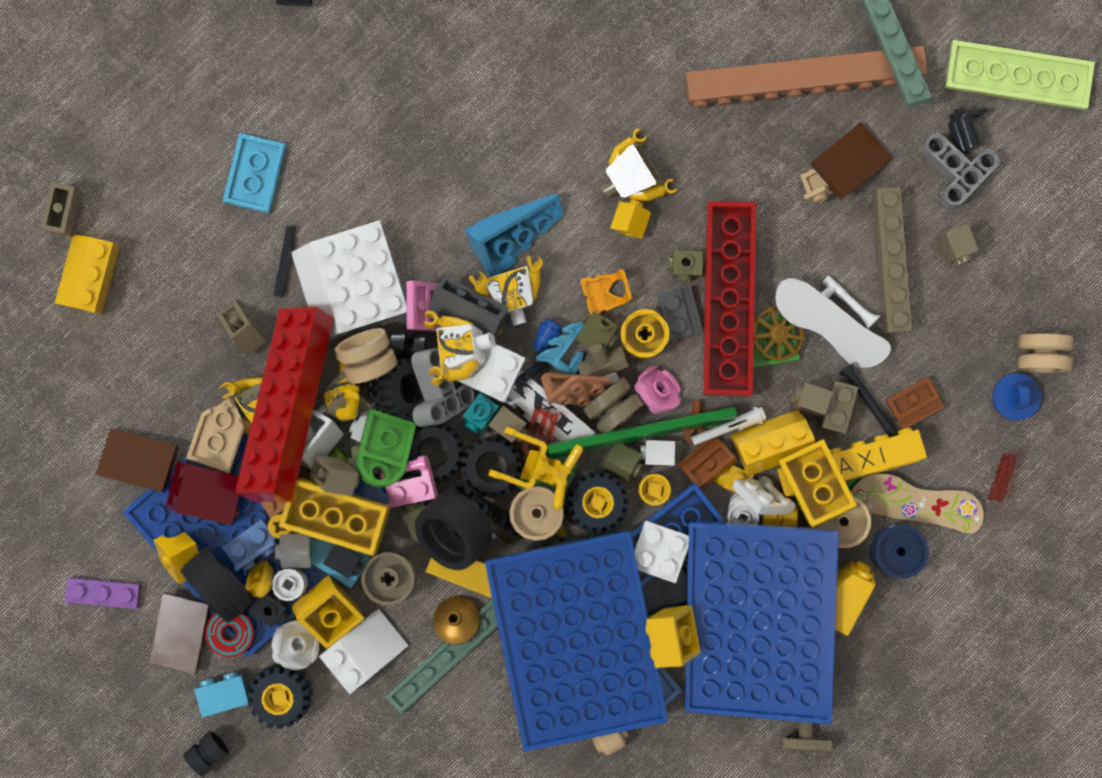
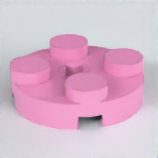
(647, 388)

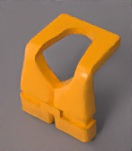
(598, 292)

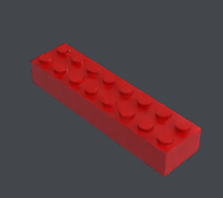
(729, 299)
(285, 405)

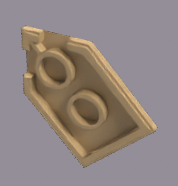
(217, 437)

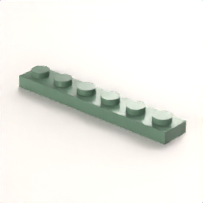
(897, 52)

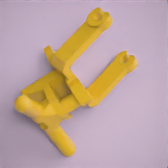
(542, 468)

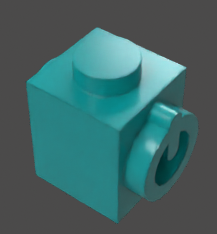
(480, 414)

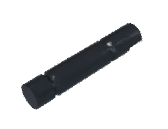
(532, 371)

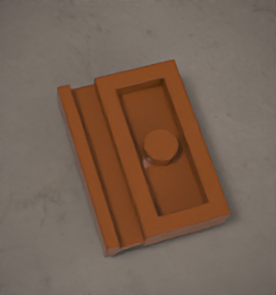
(915, 403)
(707, 462)

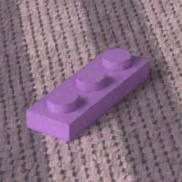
(102, 593)

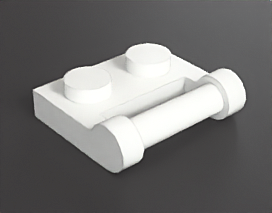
(763, 496)

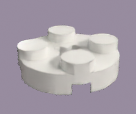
(284, 652)

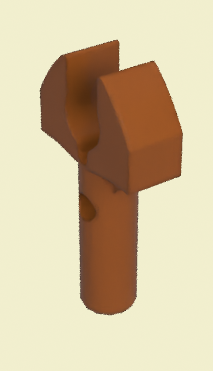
(696, 409)

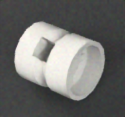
(741, 512)
(290, 584)

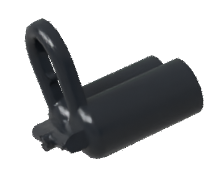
(964, 130)

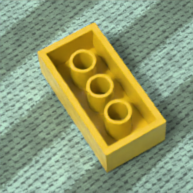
(336, 518)

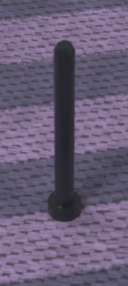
(849, 372)

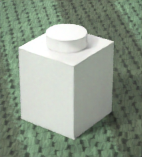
(658, 452)

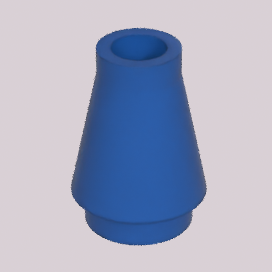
(548, 330)

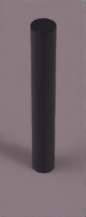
(284, 261)

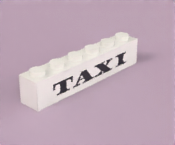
(530, 395)

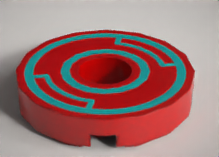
(229, 648)

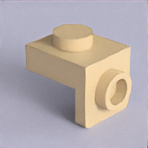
(815, 187)

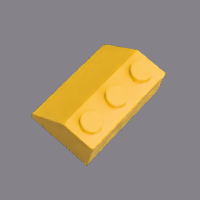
(87, 274)
(765, 444)

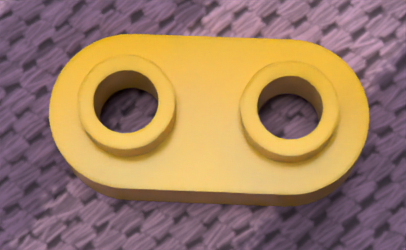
(259, 579)

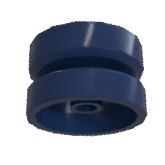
(913, 549)

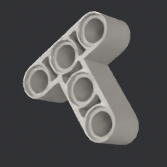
(957, 174)
(441, 400)

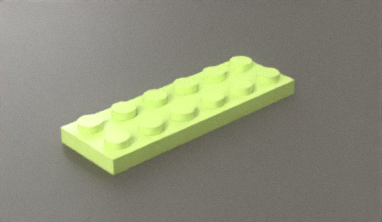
(1019, 75)

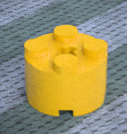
(653, 324)

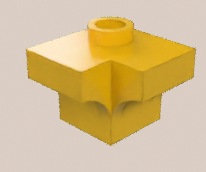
(175, 553)

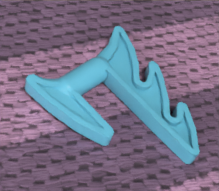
(554, 354)

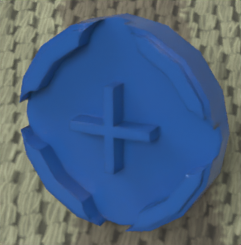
(1016, 396)

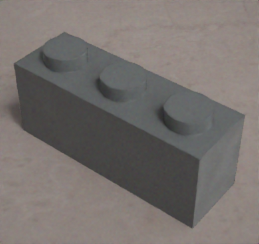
(464, 303)

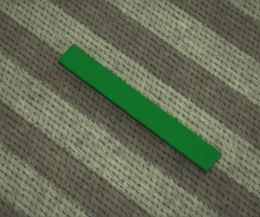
(642, 432)

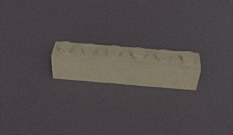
(891, 261)

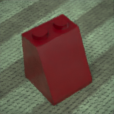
(203, 493)

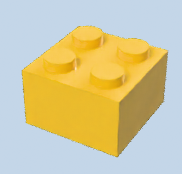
(327, 612)
(673, 636)

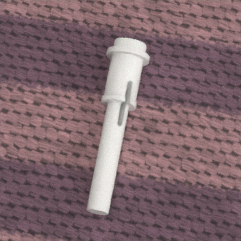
(751, 418)

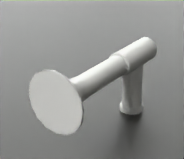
(833, 287)

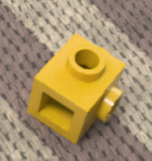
(630, 219)

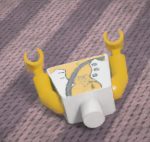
(513, 288)
(459, 346)

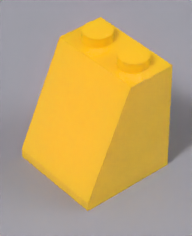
(854, 587)

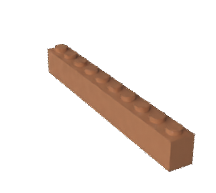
(793, 78)

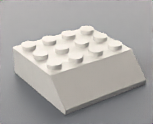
(352, 278)

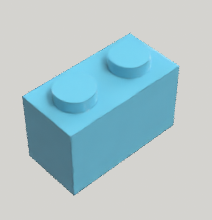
(222, 695)

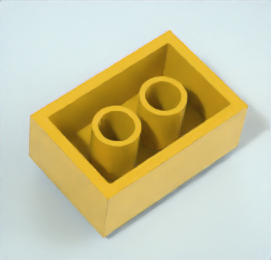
(817, 484)

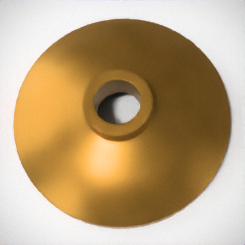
(467, 622)

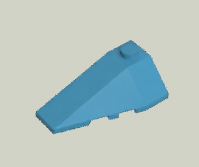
(506, 234)

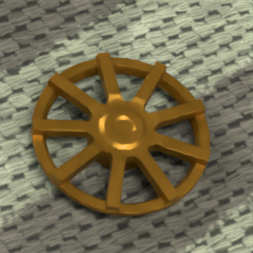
(777, 335)

